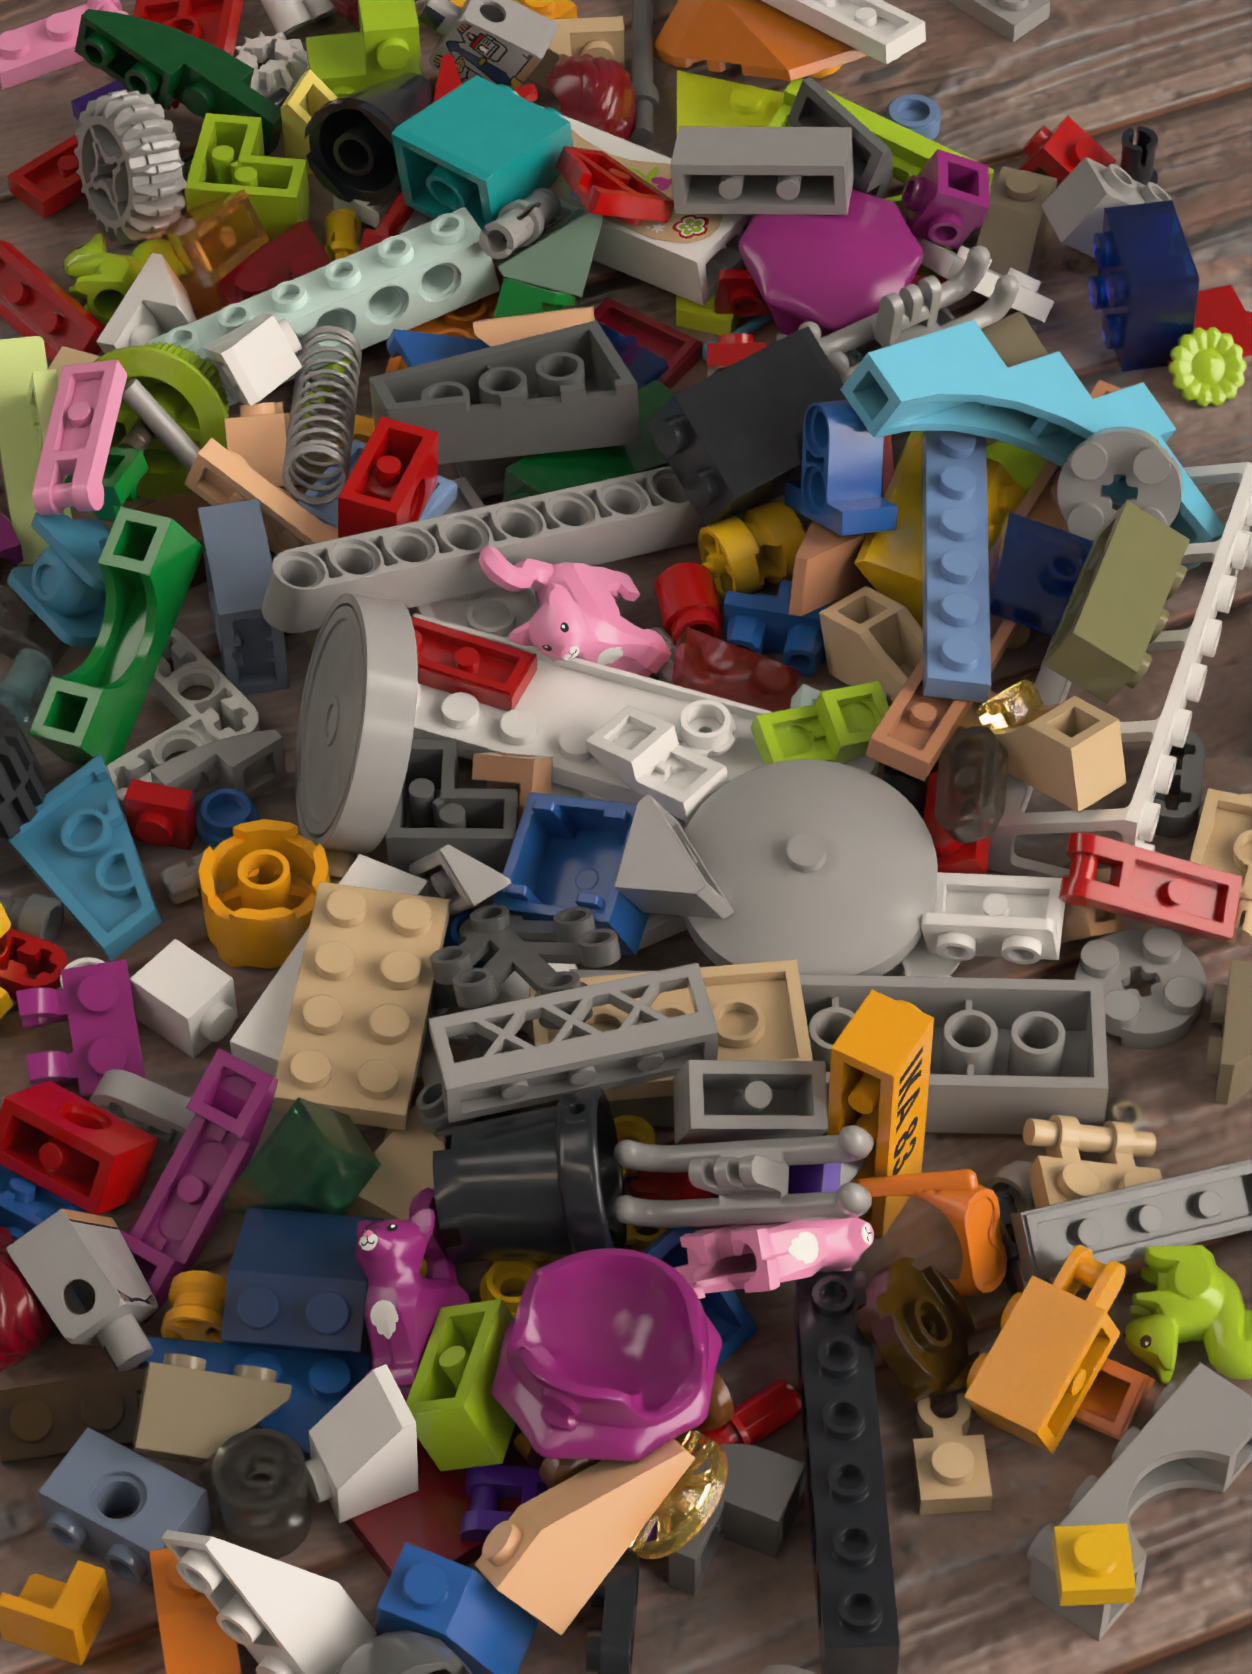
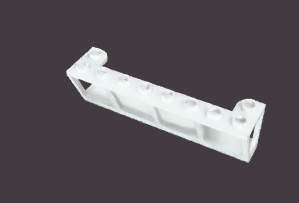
(1140, 818)

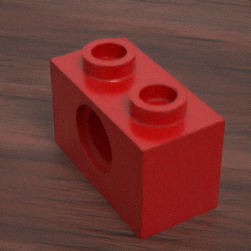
(389, 479)
(74, 1147)

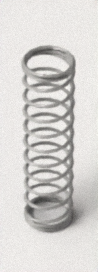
(316, 444)

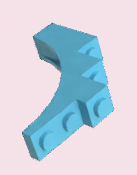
(1039, 405)

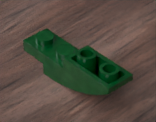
(173, 68)

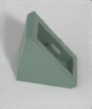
(559, 256)

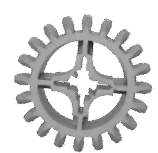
(130, 166)

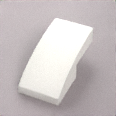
(651, 761)

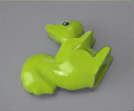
(107, 277)
(1190, 1304)

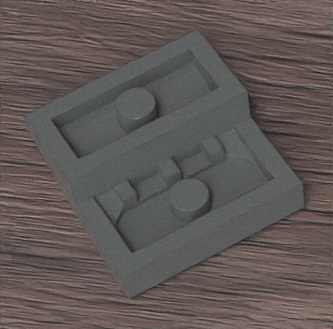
(870, 155)

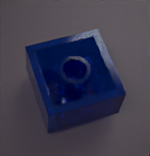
(1143, 283)

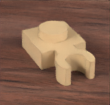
(948, 1463)

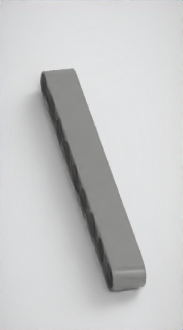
(441, 554)

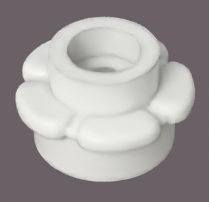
(706, 728)

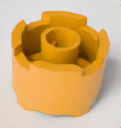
(260, 892)

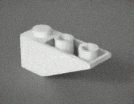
(274, 1609)

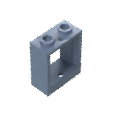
(237, 578)

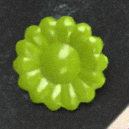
(1207, 366)

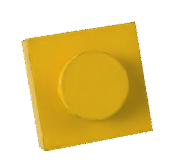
(1093, 1564)

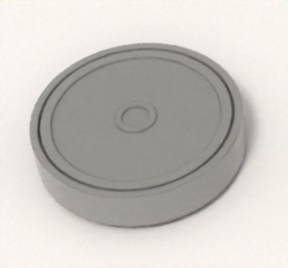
(356, 723)

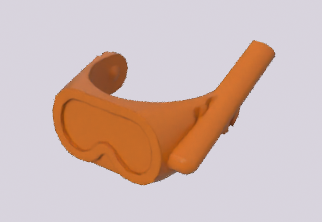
(972, 1213)

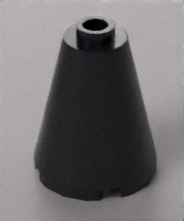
(354, 142)

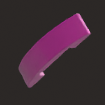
(211, 1156)

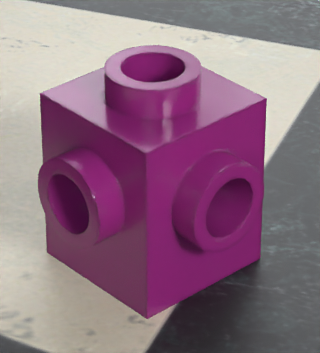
(947, 199)

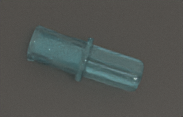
(24, 683)

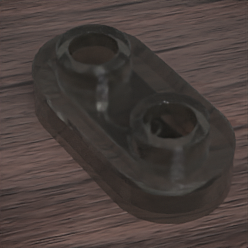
(971, 784)

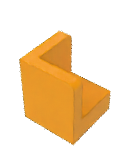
(58, 1615)

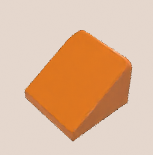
(1114, 1399)

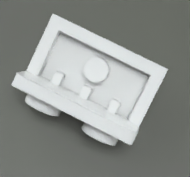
(995, 917)

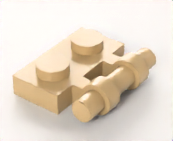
(1067, 1177)

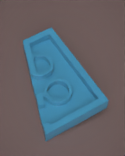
(89, 859)

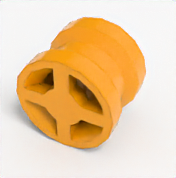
(196, 1308)

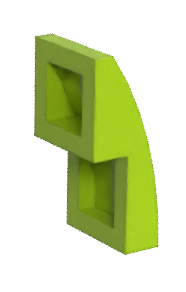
(829, 730)

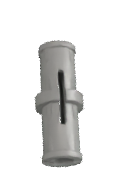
(520, 223)

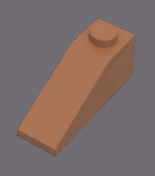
(825, 569)

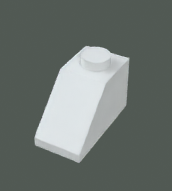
(255, 358)
(364, 1449)

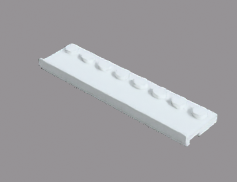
(565, 708)

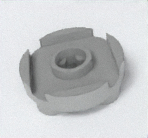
(1113, 453)
(1152, 958)

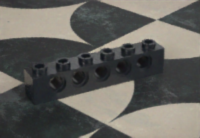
(845, 1478)

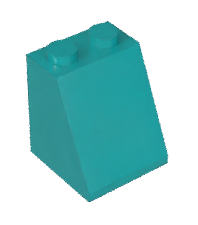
(478, 151)

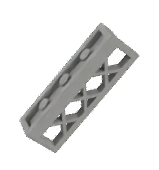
(592, 1059)

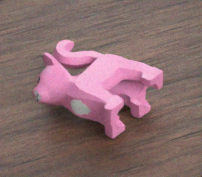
(578, 613)
(770, 1253)

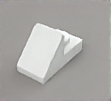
(149, 309)

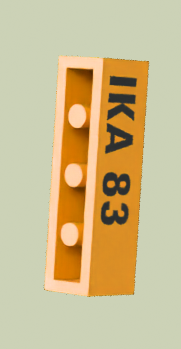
(883, 1087)

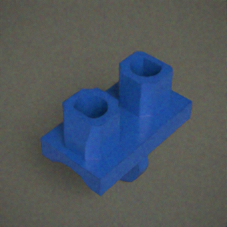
(765, 625)

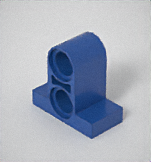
(840, 473)

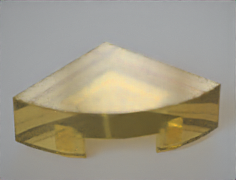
(1010, 706)

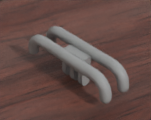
(916, 311)
(748, 1179)

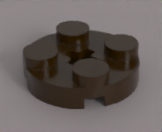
(918, 1328)

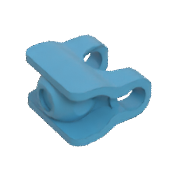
(66, 580)

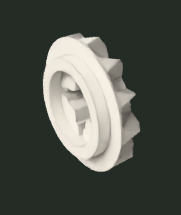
(279, 73)

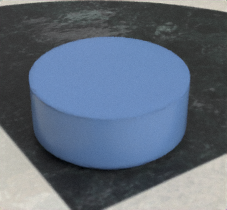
(916, 113)

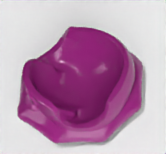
(830, 264)
(607, 1357)

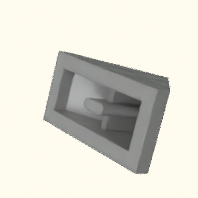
(664, 870)

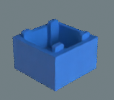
(571, 858)

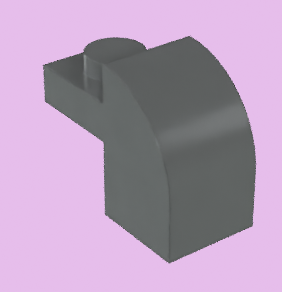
(754, 1511)

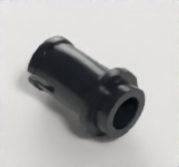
(1139, 158)

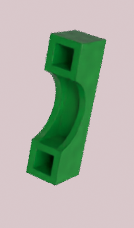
(146, 579)

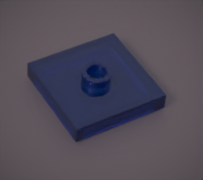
(1035, 572)

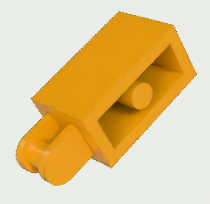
(1047, 1351)

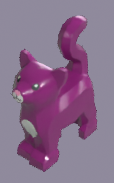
(398, 1301)

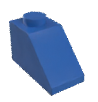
(458, 1608)

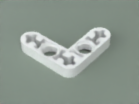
(197, 718)

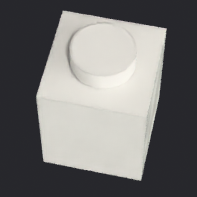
(184, 998)

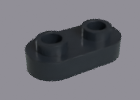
(612, 1646)

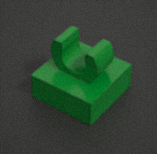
(121, 475)

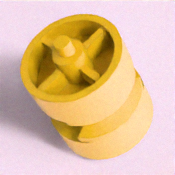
(752, 550)

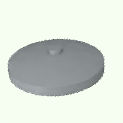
(815, 868)

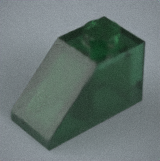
(306, 1165)

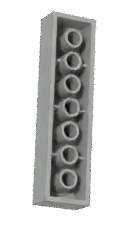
(996, 1054)

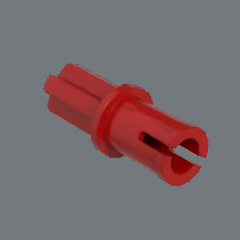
(759, 1415)

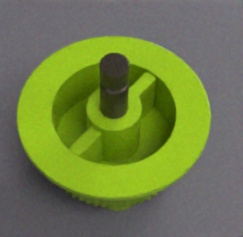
(188, 392)

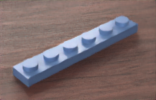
(955, 567)

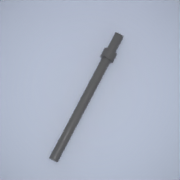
(642, 72)

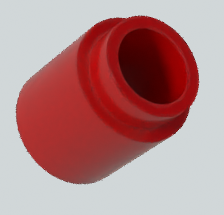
(688, 599)

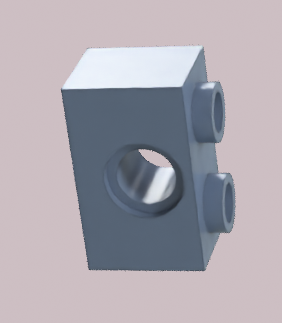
(107, 1478)

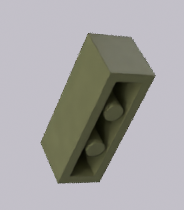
(1118, 603)

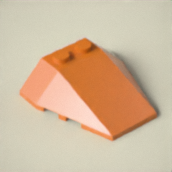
(748, 34)

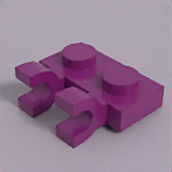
(101, 1024)

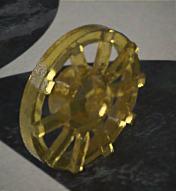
(688, 1503)

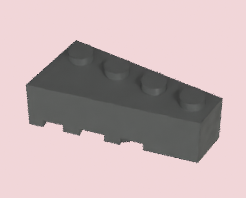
(518, 397)

